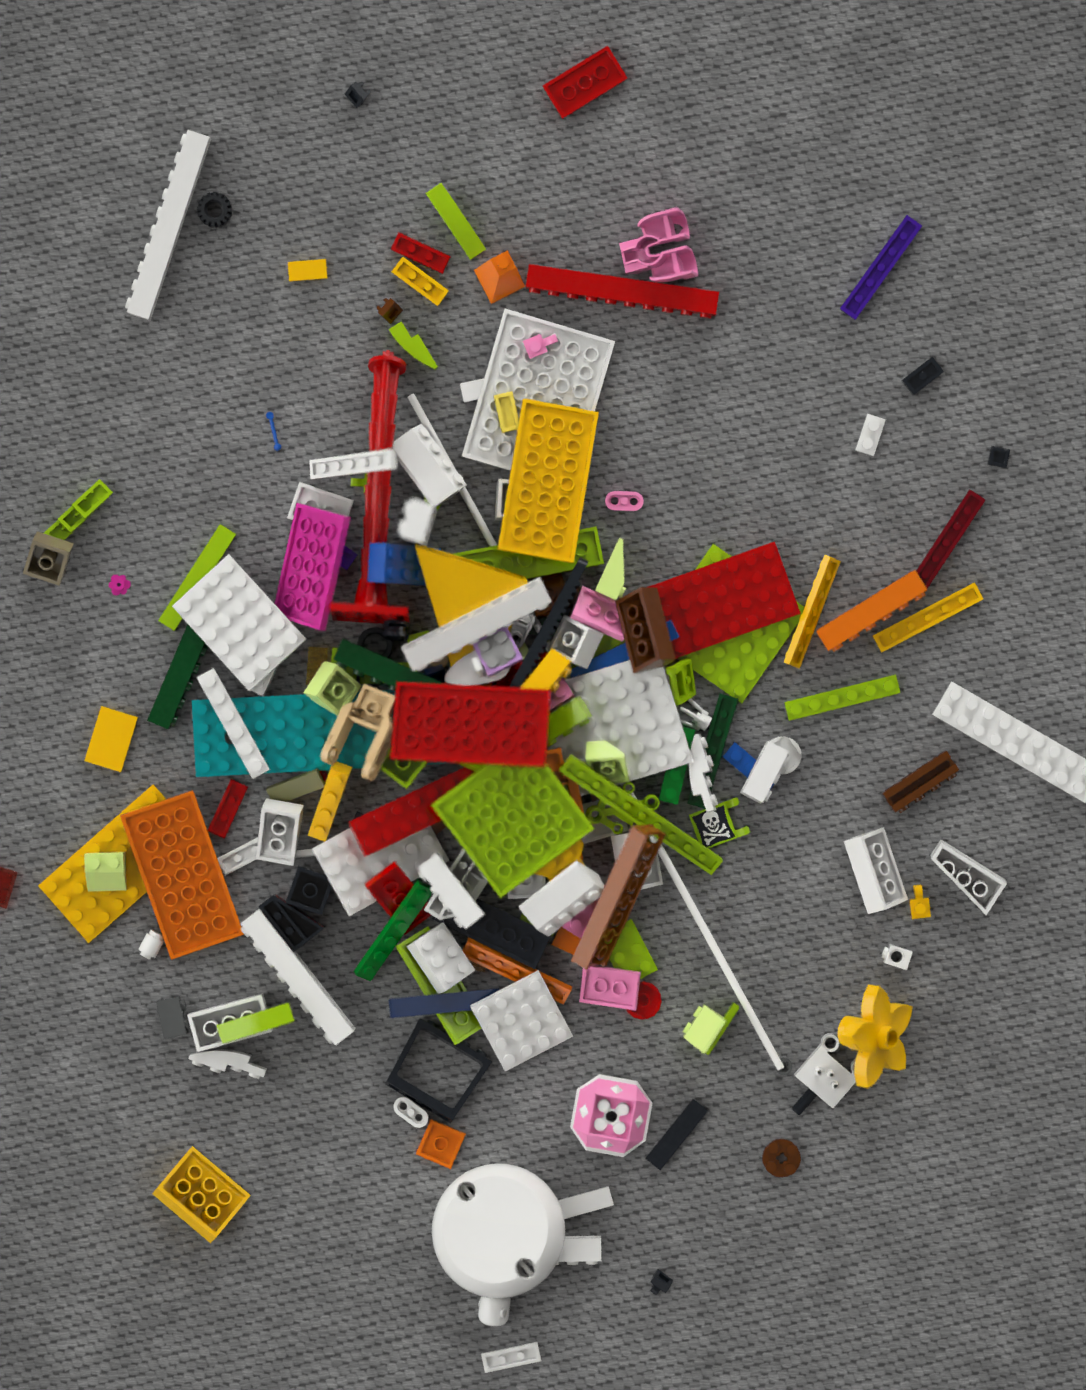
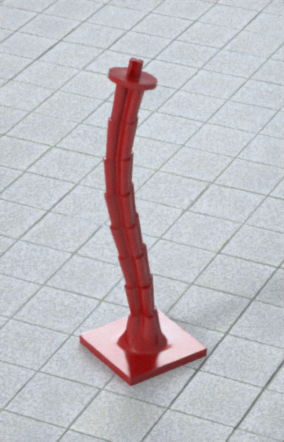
(371, 597)

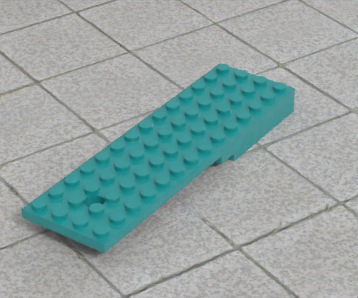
(286, 731)

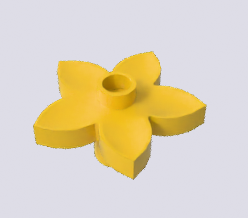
(876, 1035)

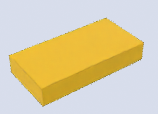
(307, 270)

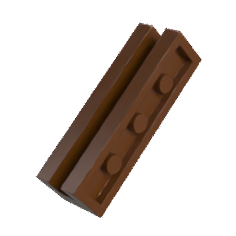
(920, 781)

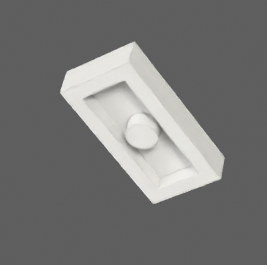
(870, 435)

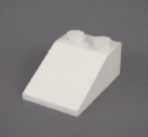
(279, 831)

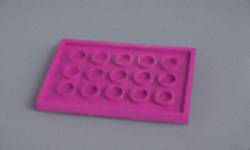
(311, 565)

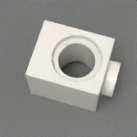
(904, 960)

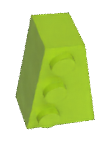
(566, 718)

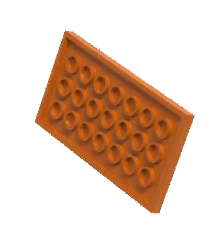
(181, 874)

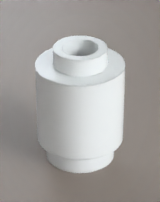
(151, 944)

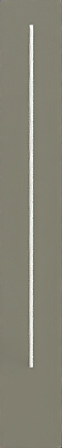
(662, 853)

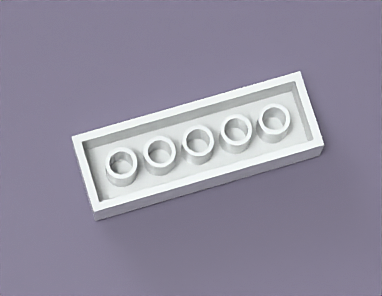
(418, 522)

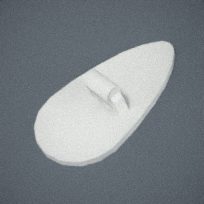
(471, 672)

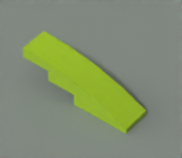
(455, 221)
(80, 511)
(255, 1022)

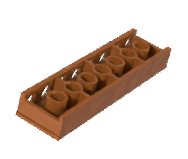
(615, 895)

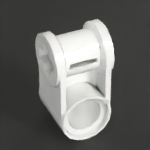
(521, 628)

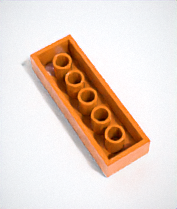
(871, 610)

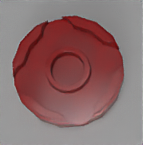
(647, 1006)

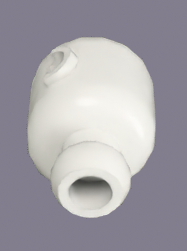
(494, 1310)

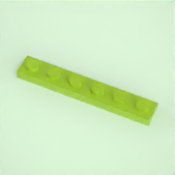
(842, 697)

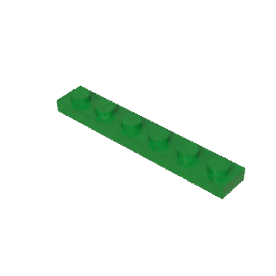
(393, 931)

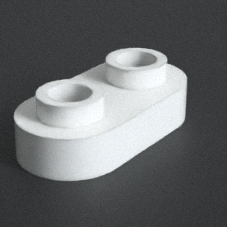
(410, 1112)

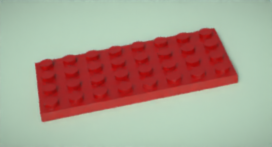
(727, 599)
(470, 724)

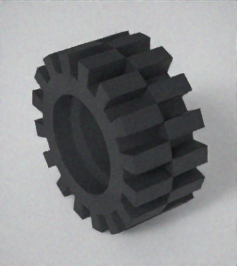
(214, 198)

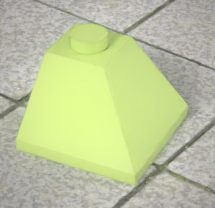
(607, 761)

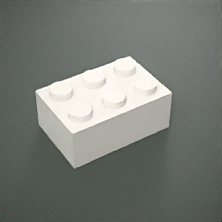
(440, 958)

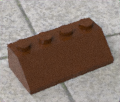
(645, 630)

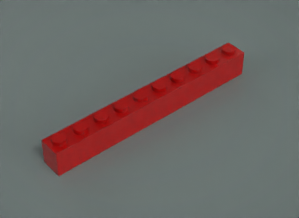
(623, 290)

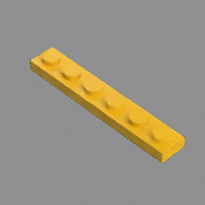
(812, 611)
(927, 617)

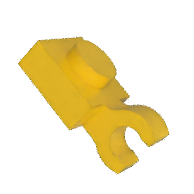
(919, 906)

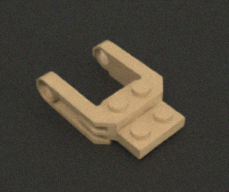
(371, 711)

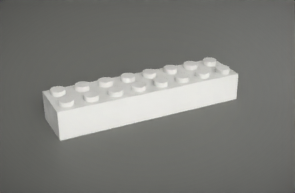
(298, 977)

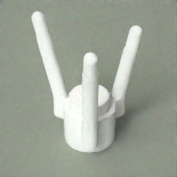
(700, 719)

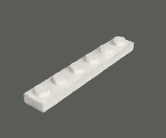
(353, 464)
(233, 723)

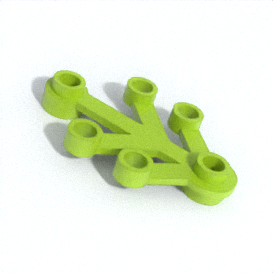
(603, 812)

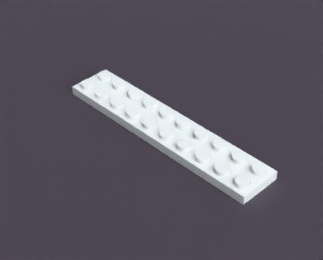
(1013, 740)

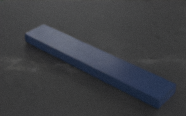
(436, 1003)

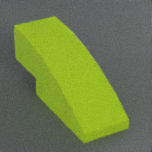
(413, 346)

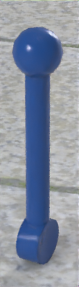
(277, 446)

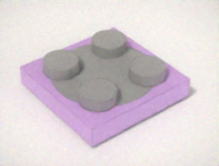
(497, 651)

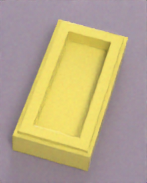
(506, 411)

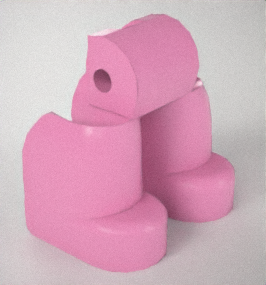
(669, 264)

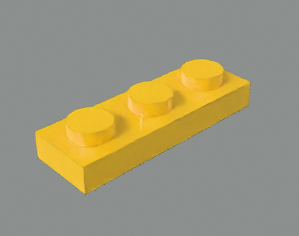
(420, 281)

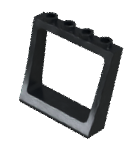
(423, 1098)

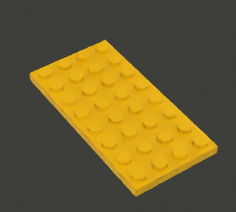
(548, 481)
(67, 885)

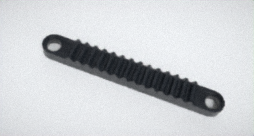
(550, 624)

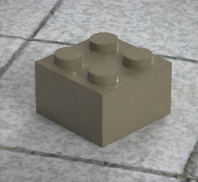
(48, 558)

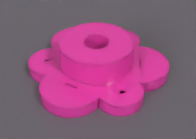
(125, 584)

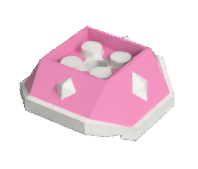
(611, 1094)

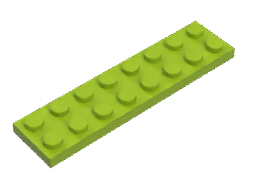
(531, 567)

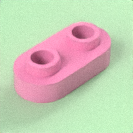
(624, 501)

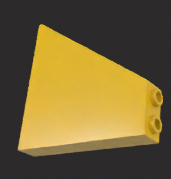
(461, 586)

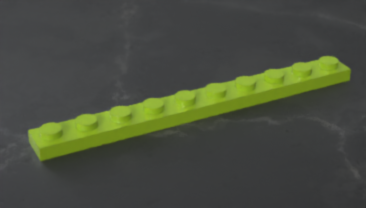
(640, 813)

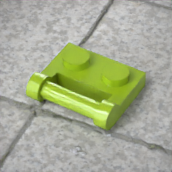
(684, 685)

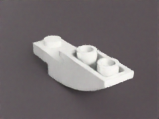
(701, 764)
(220, 1058)

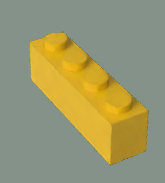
(549, 672)
(330, 801)

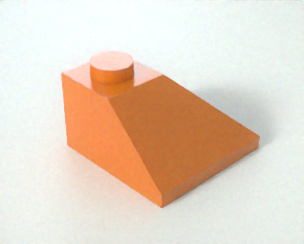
(499, 277)

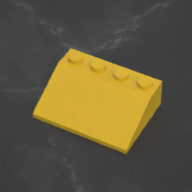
(201, 1194)

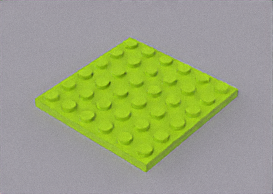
(740, 661)
(512, 821)

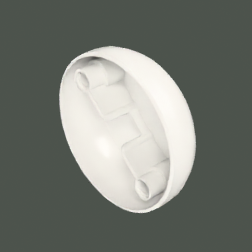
(498, 1230)

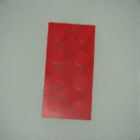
(585, 82)
(390, 889)

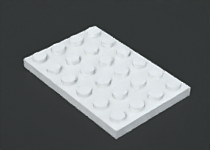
(239, 622)
(350, 870)

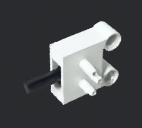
(824, 1077)

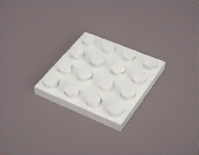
(521, 1020)

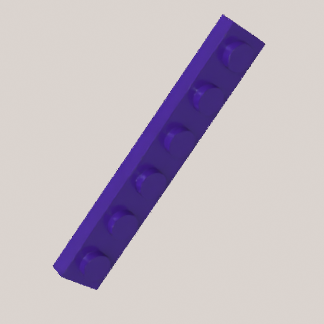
(880, 267)

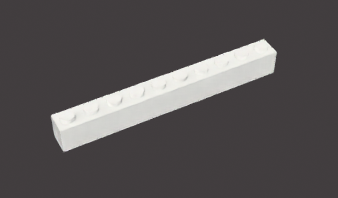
(169, 224)

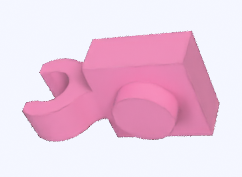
(537, 346)

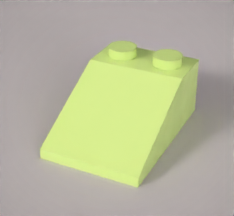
(613, 576)
(703, 1028)

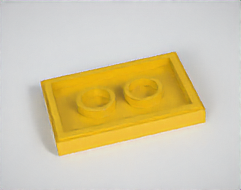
(111, 739)

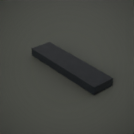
(676, 1134)

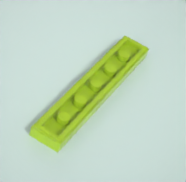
(205, 563)

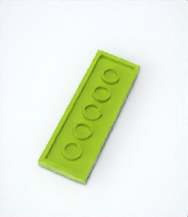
(457, 1024)

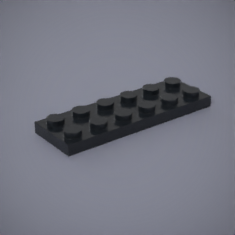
(504, 934)

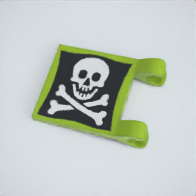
(716, 826)

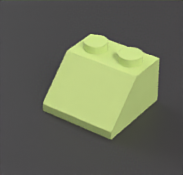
(332, 687)
(105, 871)

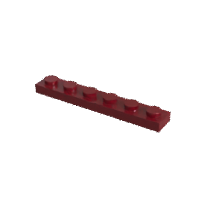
(949, 537)

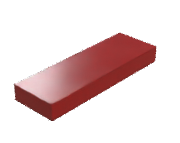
(420, 253)
(227, 808)

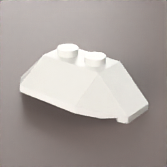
(470, 878)

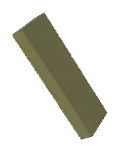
(296, 786)

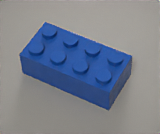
(394, 564)

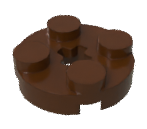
(774, 1149)

